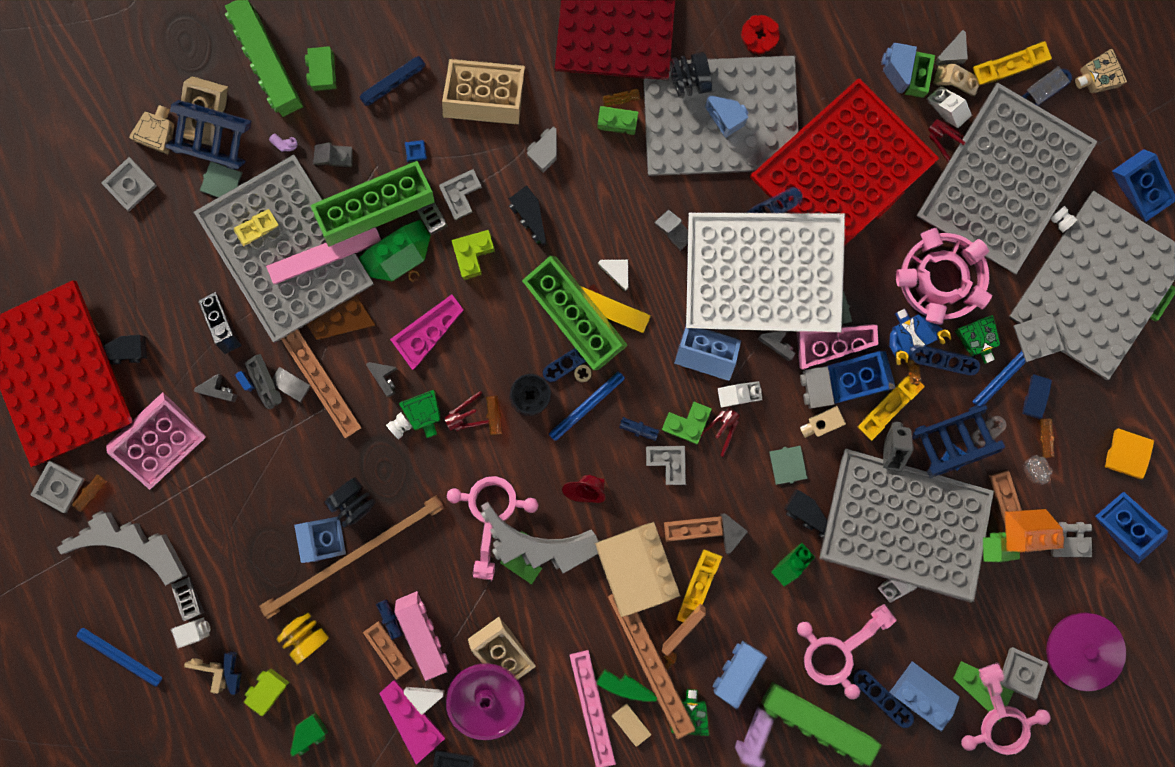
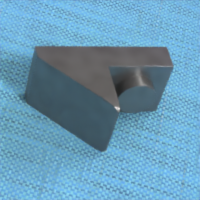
(331, 155)
(673, 229)
(773, 341)
(380, 372)
(212, 386)

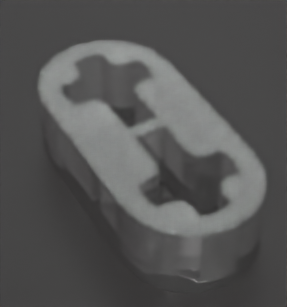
(994, 433)

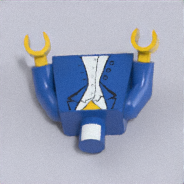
(913, 332)

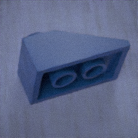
(1145, 184)
(861, 377)
(1132, 527)

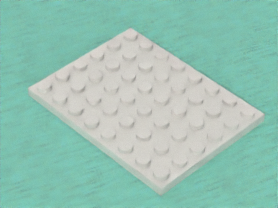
(765, 271)

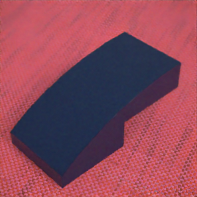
(1037, 396)
(232, 678)

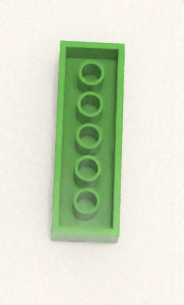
(265, 60)
(372, 203)
(574, 313)
(823, 725)

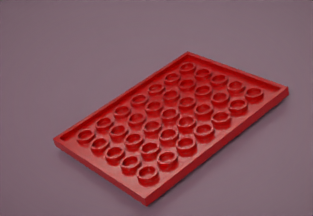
(848, 160)
(57, 375)

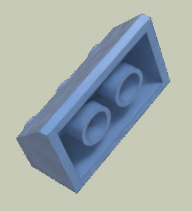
(708, 352)
(739, 673)
(925, 696)

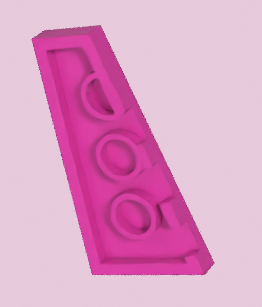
(425, 332)
(416, 729)

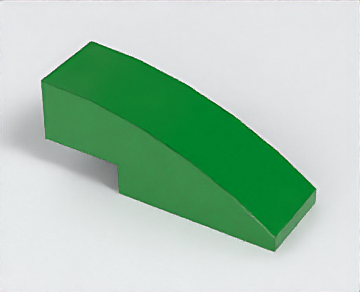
(625, 687)

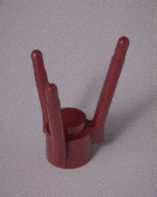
(939, 129)
(729, 418)
(455, 419)

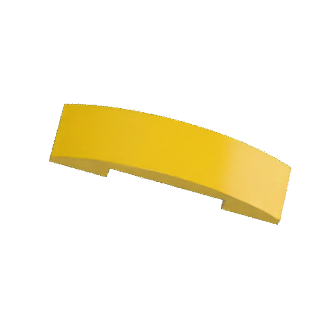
(1012, 64)
(619, 312)
(889, 407)
(699, 583)

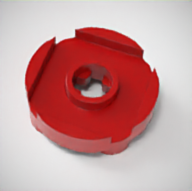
(769, 28)

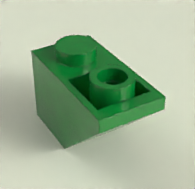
(793, 564)
(308, 732)

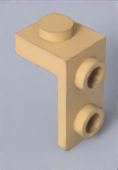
(957, 76)
(219, 681)

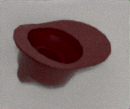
(585, 490)

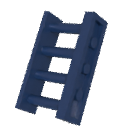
(220, 121)
(955, 460)

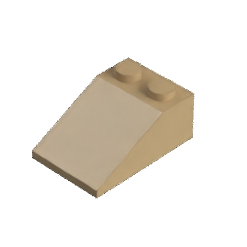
(206, 95)
(500, 647)

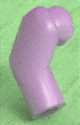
(283, 145)

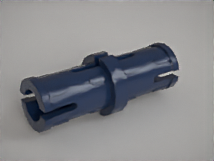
(639, 429)
(389, 619)

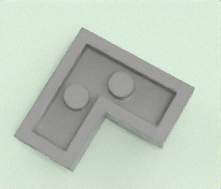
(455, 191)
(672, 458)

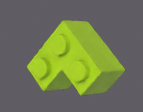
(468, 249)

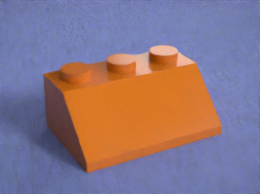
(1032, 531)

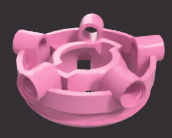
(973, 254)

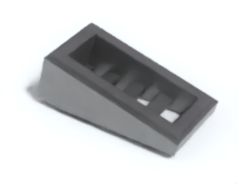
(437, 227)
(180, 602)

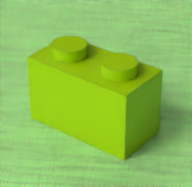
(266, 691)

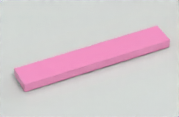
(321, 256)
(592, 709)

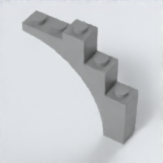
(105, 531)
(563, 553)

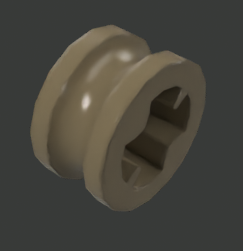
(588, 371)

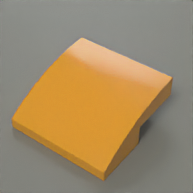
(1129, 454)

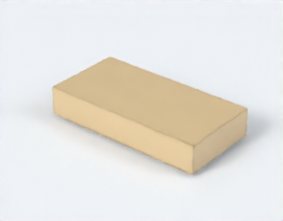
(631, 724)

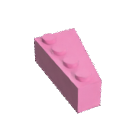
(819, 347)
(420, 635)

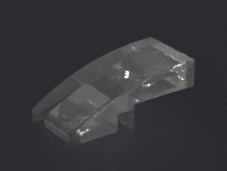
(1048, 85)

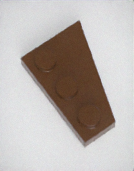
(344, 318)

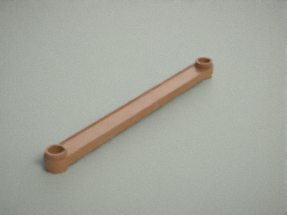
(431, 507)

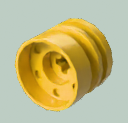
(302, 638)

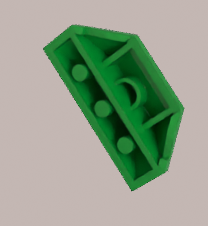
(397, 252)

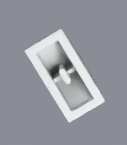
(616, 270)
(423, 698)

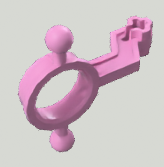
(484, 569)
(881, 618)
(991, 678)

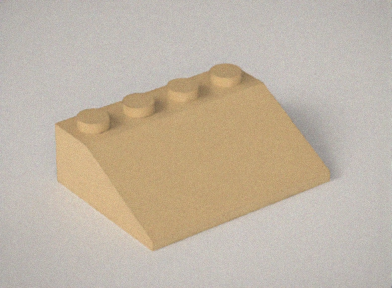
(483, 91)
(637, 569)

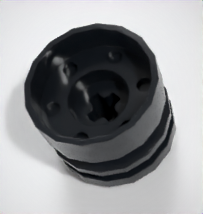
(691, 75)
(530, 383)
(349, 502)

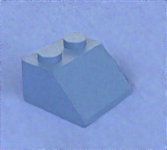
(898, 65)
(727, 114)
(320, 539)

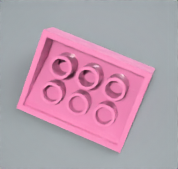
(155, 441)

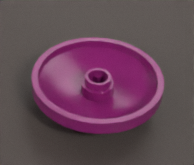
(1086, 651)
(485, 701)

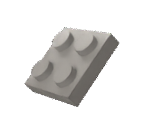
(129, 184)
(1038, 337)
(57, 487)
(1023, 673)

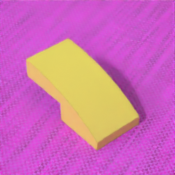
(256, 227)

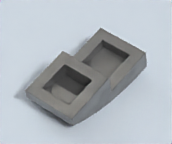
(290, 384)

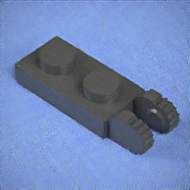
(263, 382)

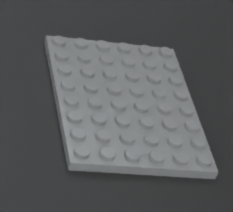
(688, 141)
(1007, 177)
(1101, 284)
(298, 300)
(907, 526)

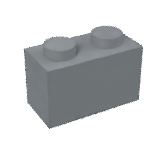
(817, 387)

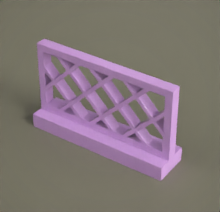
(751, 747)

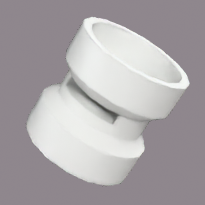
(1067, 221)
(399, 425)

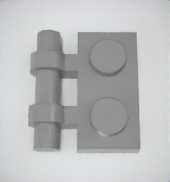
(1075, 546)

